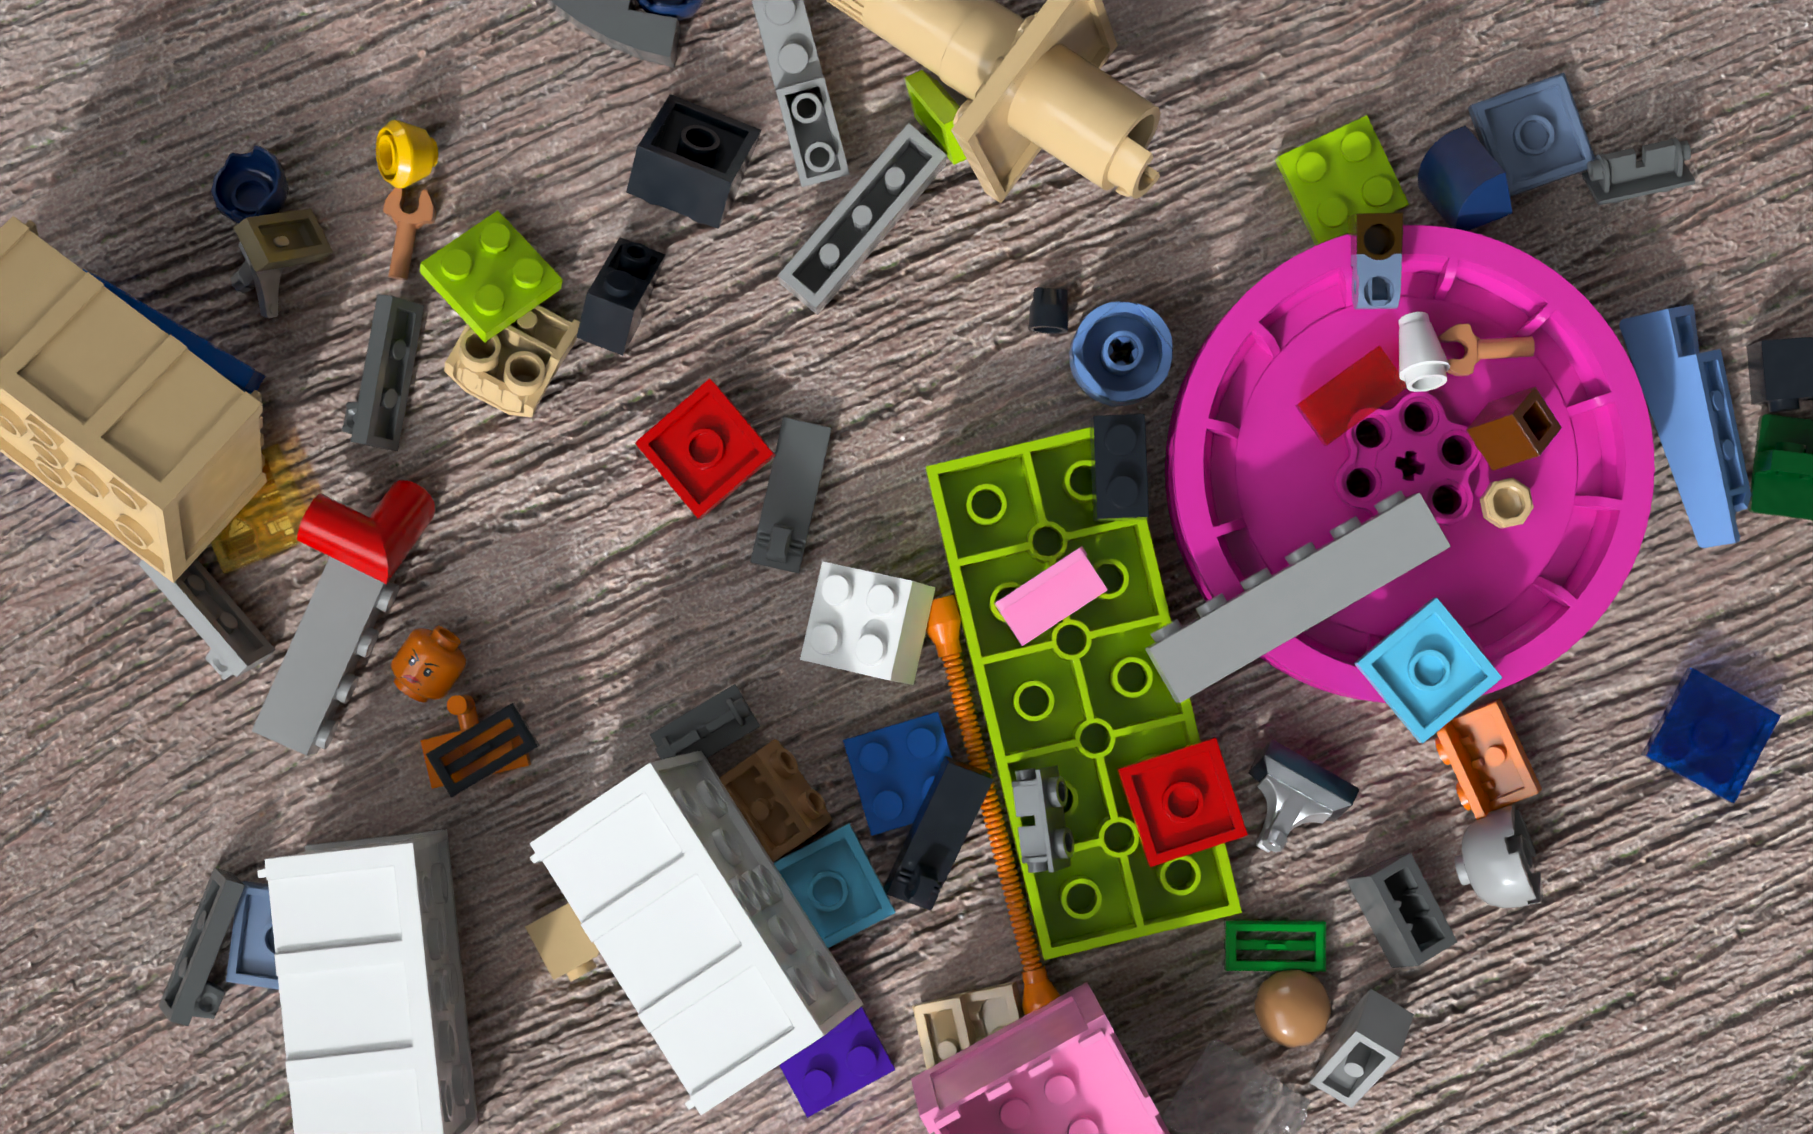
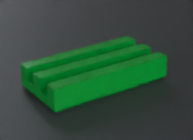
(1232, 944)

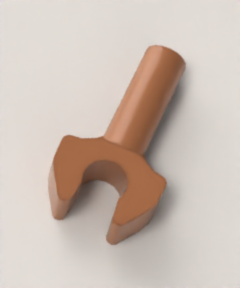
(406, 228)
(1479, 349)

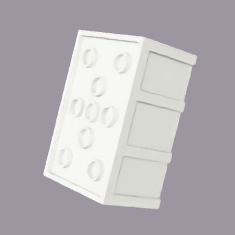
(697, 926)
(372, 987)

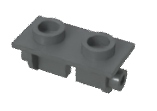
(1620, 177)
(707, 726)
(1049, 841)

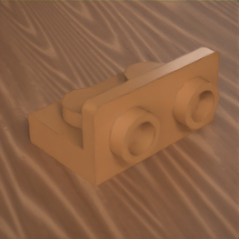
(776, 799)

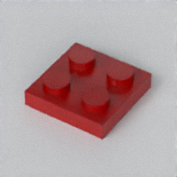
(705, 448)
(1182, 801)

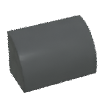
(1402, 911)

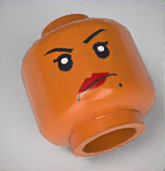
(428, 664)

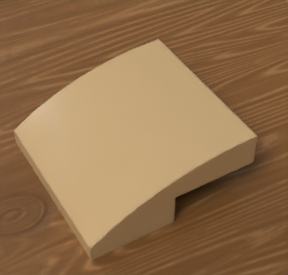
(964, 1018)

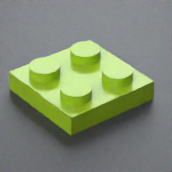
(1339, 178)
(491, 276)

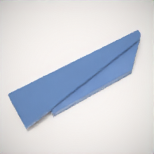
(1693, 419)

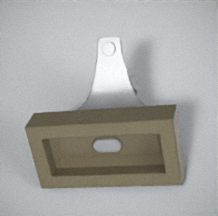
(270, 246)

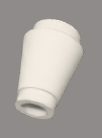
(1420, 354)

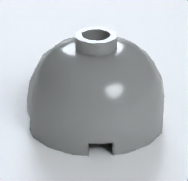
(1500, 860)

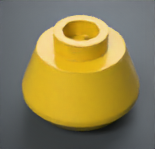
(405, 153)

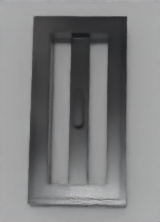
(520, 728)

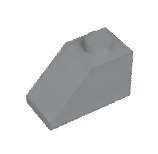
(1363, 1048)

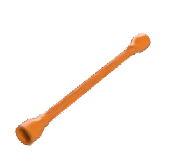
(944, 631)

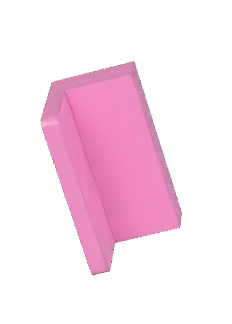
(1051, 596)

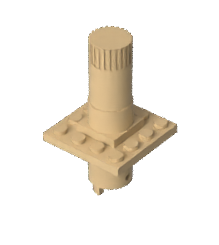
(1026, 86)

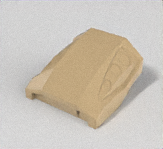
(516, 363)

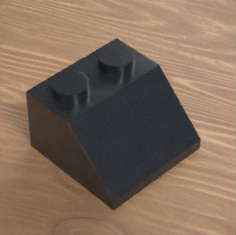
(692, 161)

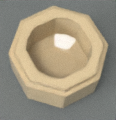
(1506, 503)

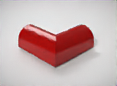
(370, 543)

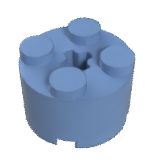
(1123, 325)

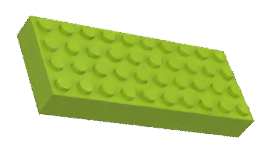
(1075, 692)

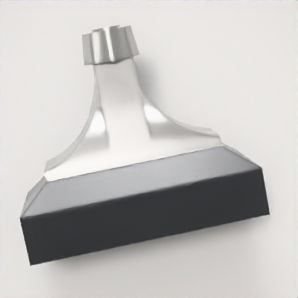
(1296, 793)

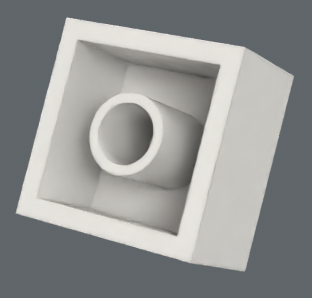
(867, 623)

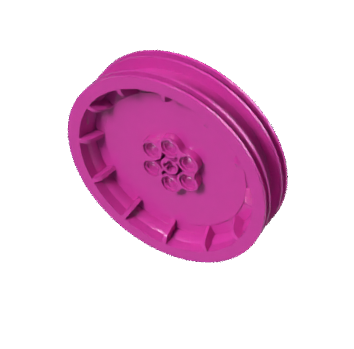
(1258, 482)

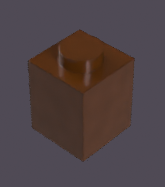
(1514, 428)

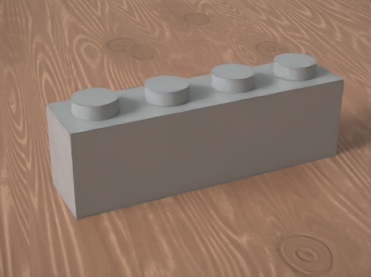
(862, 219)
(323, 658)

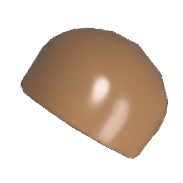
(1292, 1008)

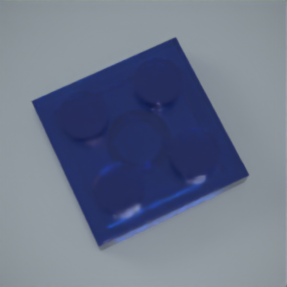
(1711, 735)

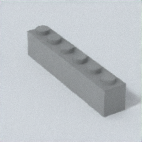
(1297, 596)

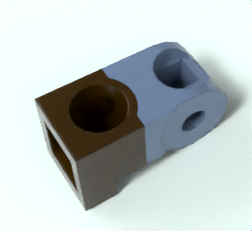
(1376, 259)

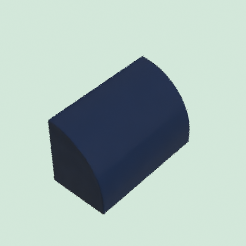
(1464, 181)

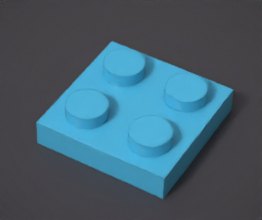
(1428, 670)
(836, 885)

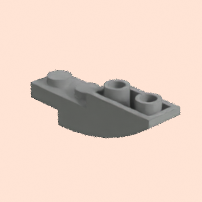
(801, 90)

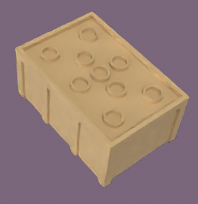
(118, 410)

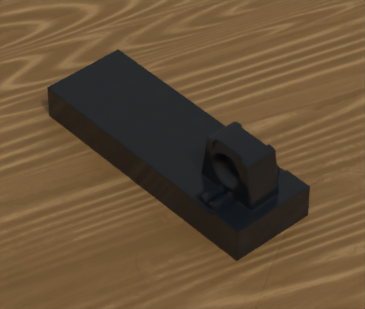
(938, 833)

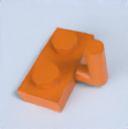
(467, 716)

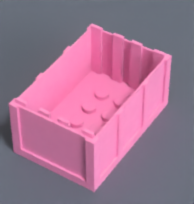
(1041, 1076)

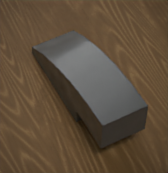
(624, 29)

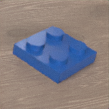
(896, 769)

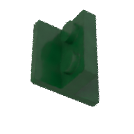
(1783, 468)

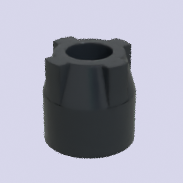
(1049, 311)

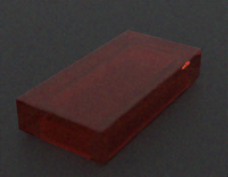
(1351, 395)

